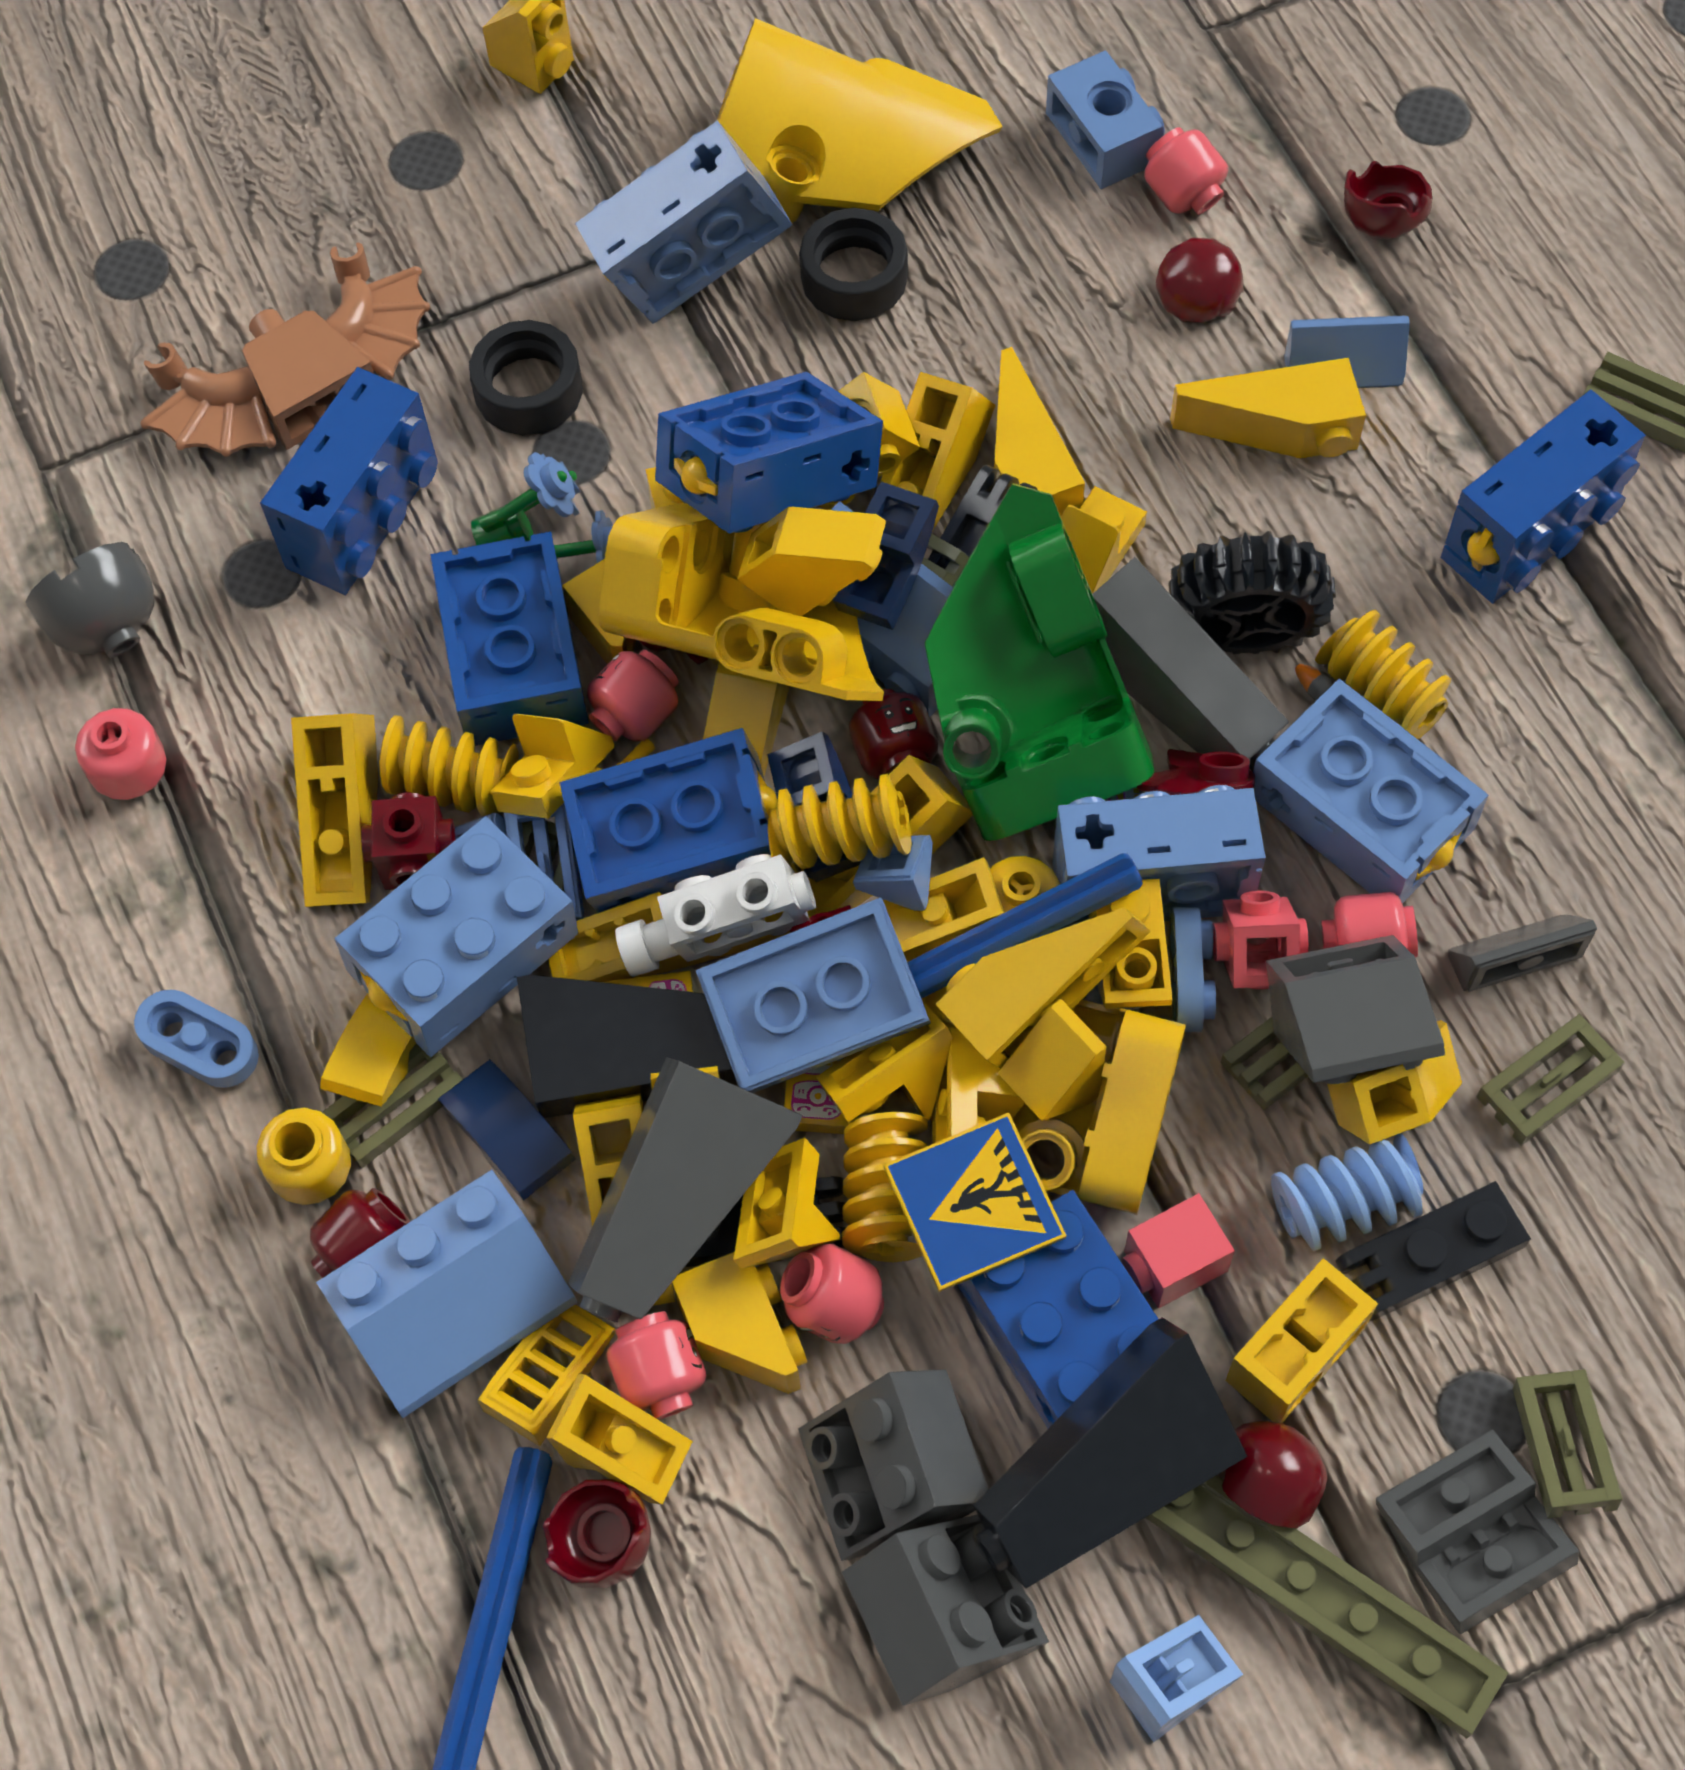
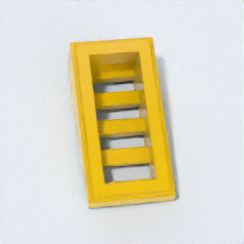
(536, 1423)

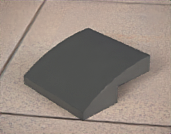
(1476, 1531)

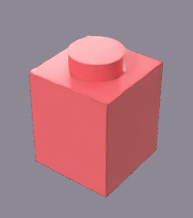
(1177, 1251)

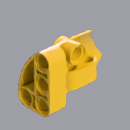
(842, 126)
(677, 587)
(1115, 1136)

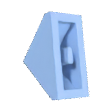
(1173, 1676)

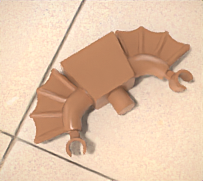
(291, 365)

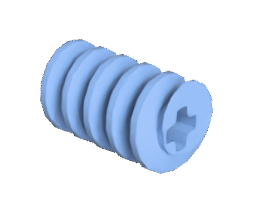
(1349, 1191)

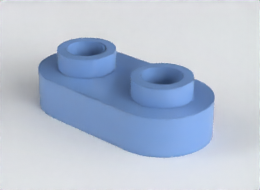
(1189, 944)
(200, 1041)

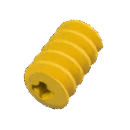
(1384, 673)
(442, 770)
(839, 824)
(873, 1214)

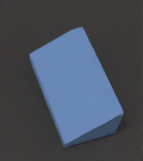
(1373, 345)

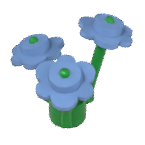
(553, 488)

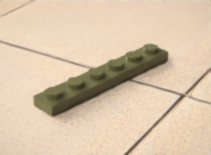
(1337, 1605)

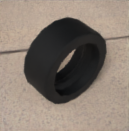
(853, 229)
(518, 342)

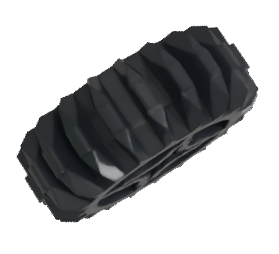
(1255, 591)

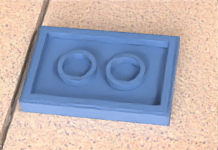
(812, 996)

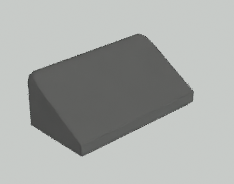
(1521, 951)

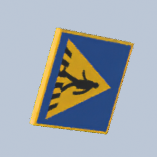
(974, 1201)

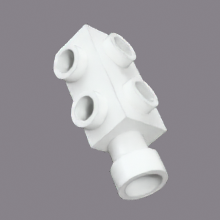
(724, 904)

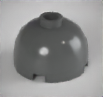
(97, 604)

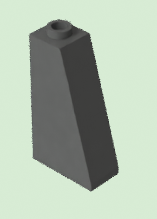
(1181, 670)
(677, 1181)

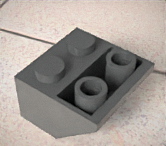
(1353, 1009)
(893, 1460)
(941, 1609)

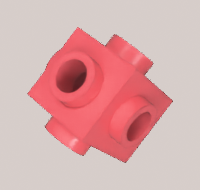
(1257, 930)

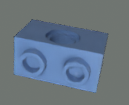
(1103, 118)

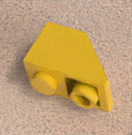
(530, 42)
(810, 556)
(1144, 973)
(1394, 1098)
(736, 1323)

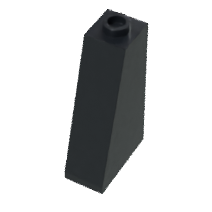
(608, 1038)
(1110, 1459)

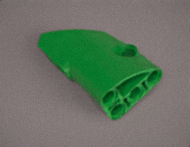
(1031, 672)

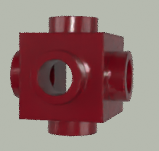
(404, 836)

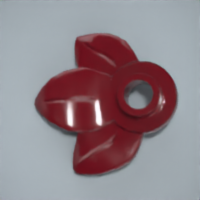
(1195, 771)

